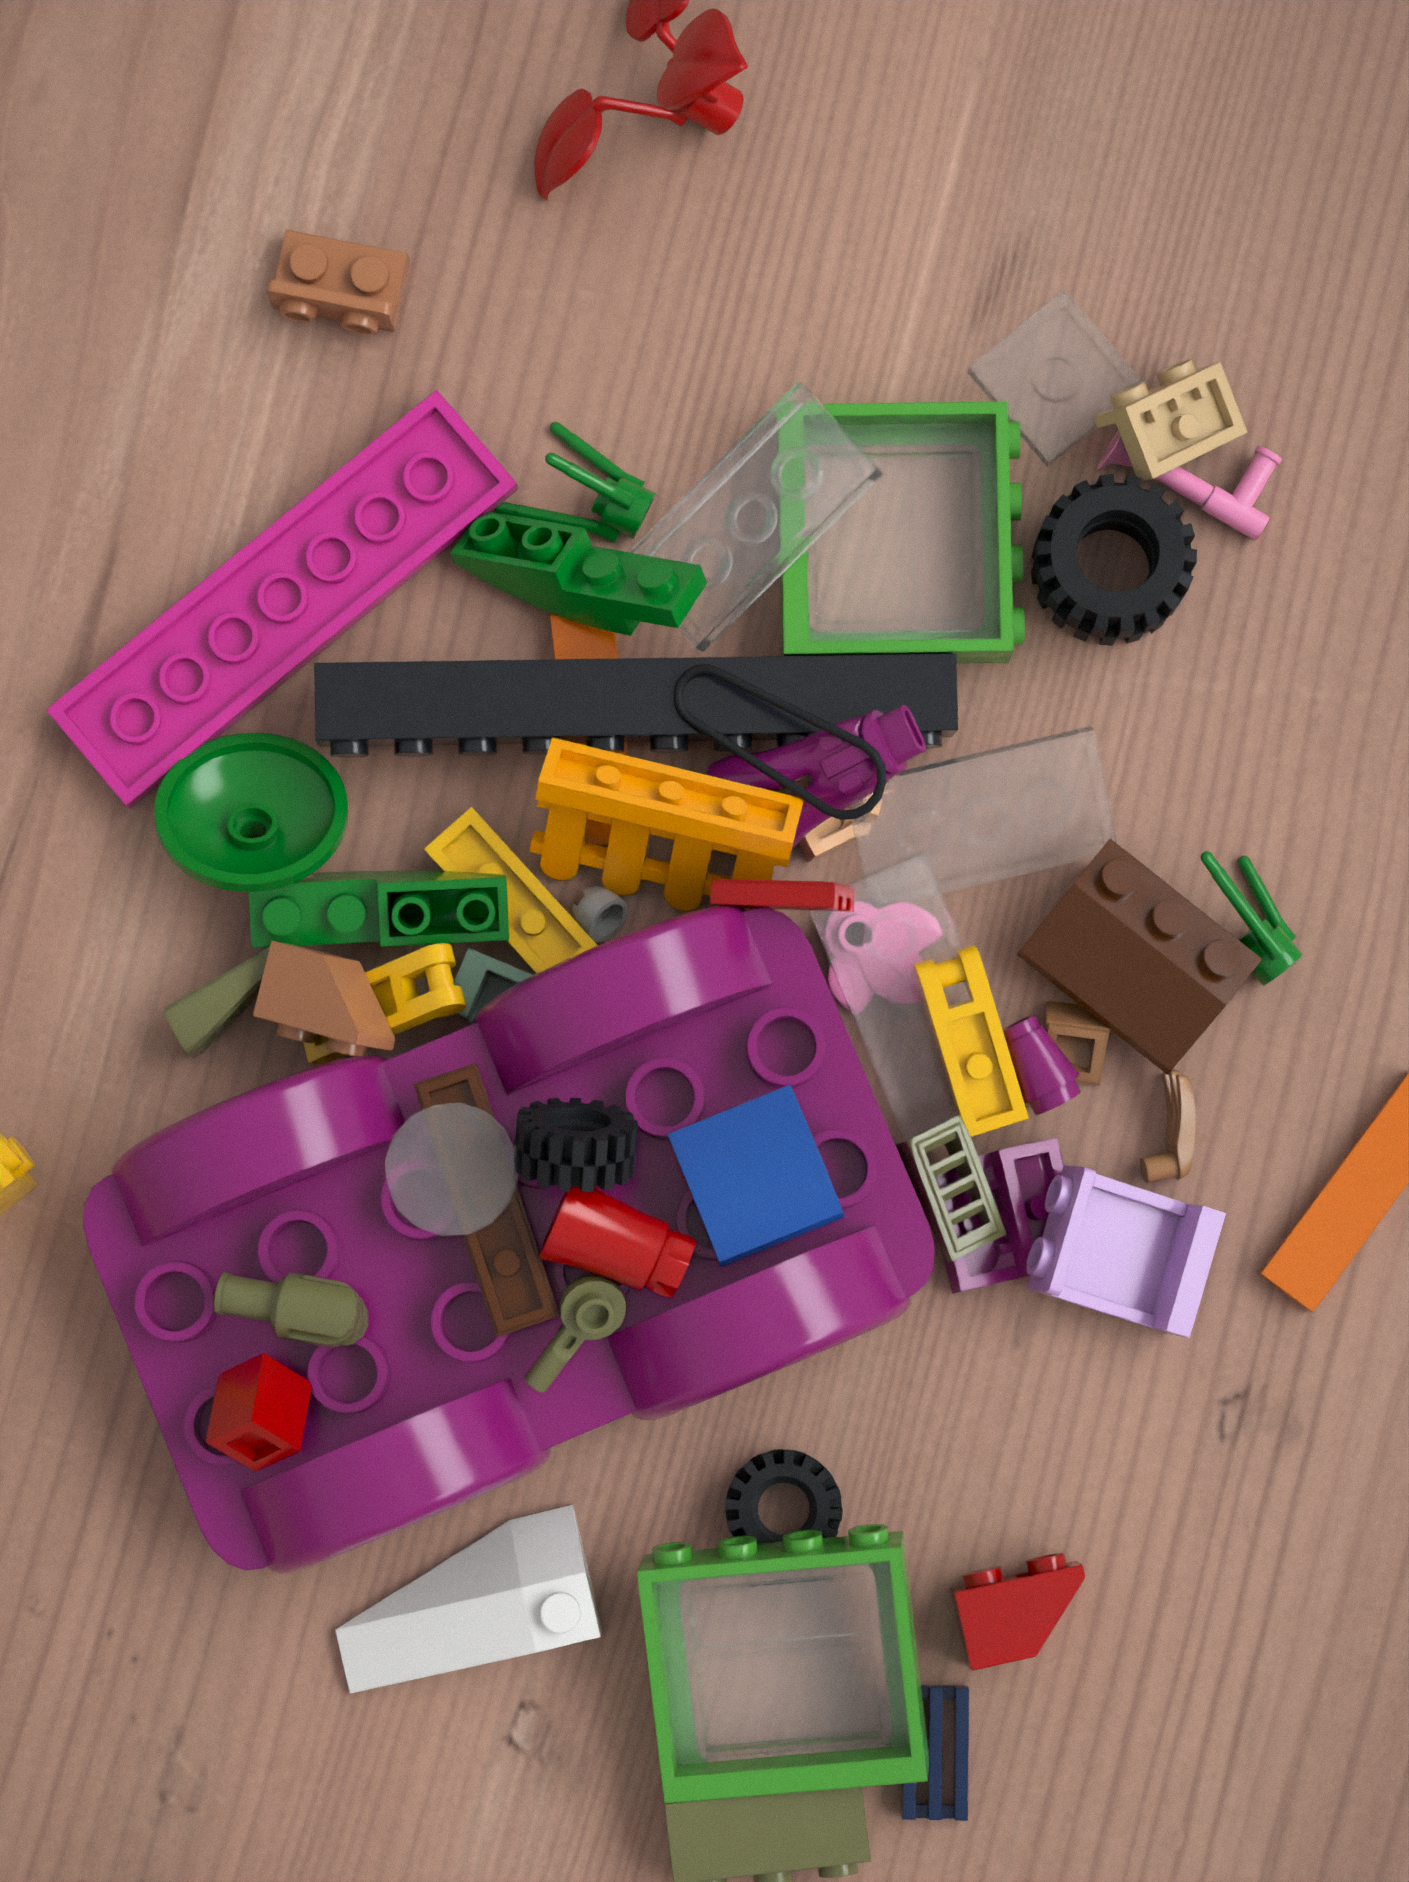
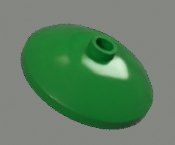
(245, 790)

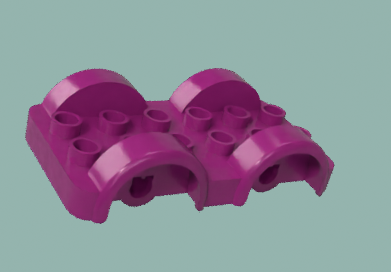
(429, 1396)

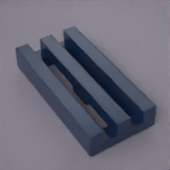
(934, 1808)

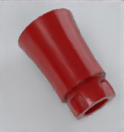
(617, 1242)

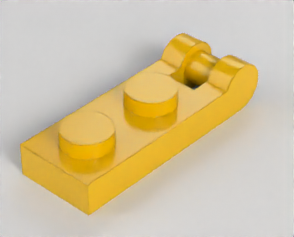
(399, 998)
(971, 1043)

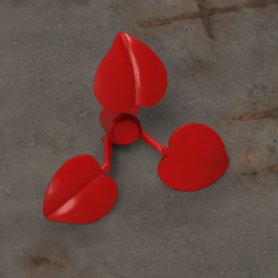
(689, 89)

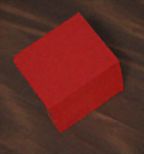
(259, 1412)

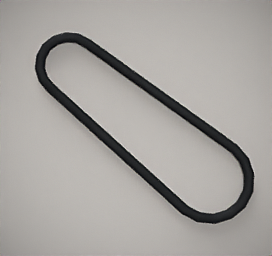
(763, 767)

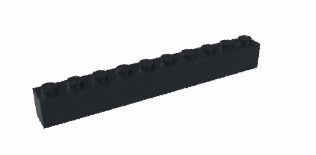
(616, 701)

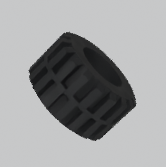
(1130, 511)

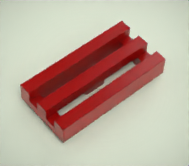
(783, 894)

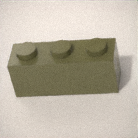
(768, 1836)

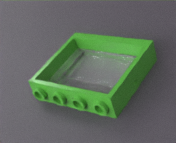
(924, 549)
(783, 1665)

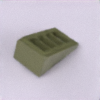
(214, 1006)
(964, 1158)

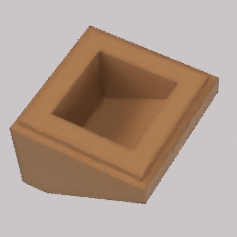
(1079, 1037)

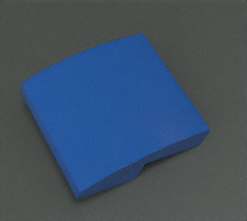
(756, 1175)

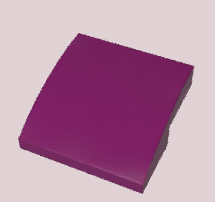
(1019, 1188)

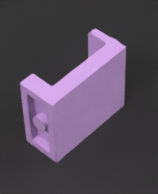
(1124, 1251)

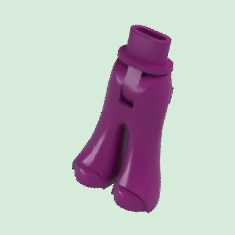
(837, 768)

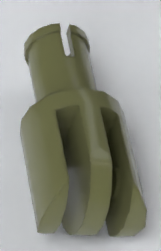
(297, 1307)

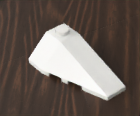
(491, 1602)

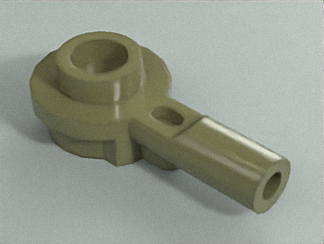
(589, 1311)

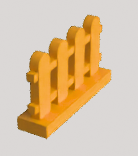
(661, 801)

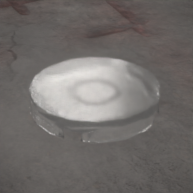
(451, 1169)

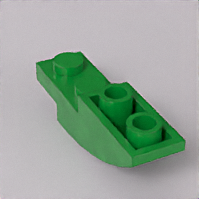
(567, 576)
(382, 908)

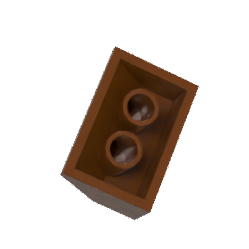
(1139, 956)

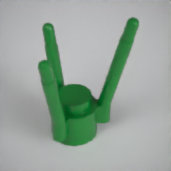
(620, 497)
(1267, 938)

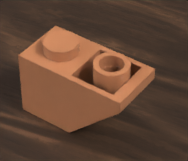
(324, 996)

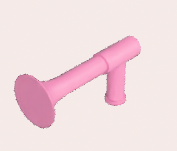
(1229, 508)

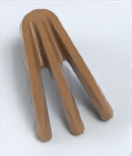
(1179, 1135)

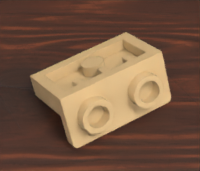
(1175, 419)

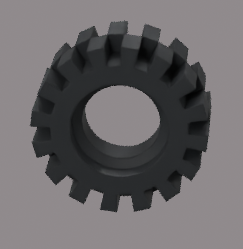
(575, 1144)
(782, 1467)

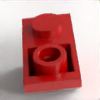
(1016, 1613)

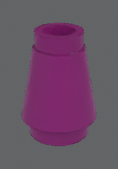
(1040, 1066)

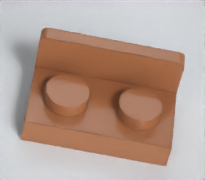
(338, 282)

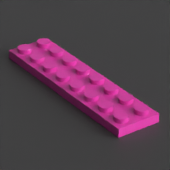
(282, 598)

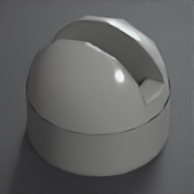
(600, 913)

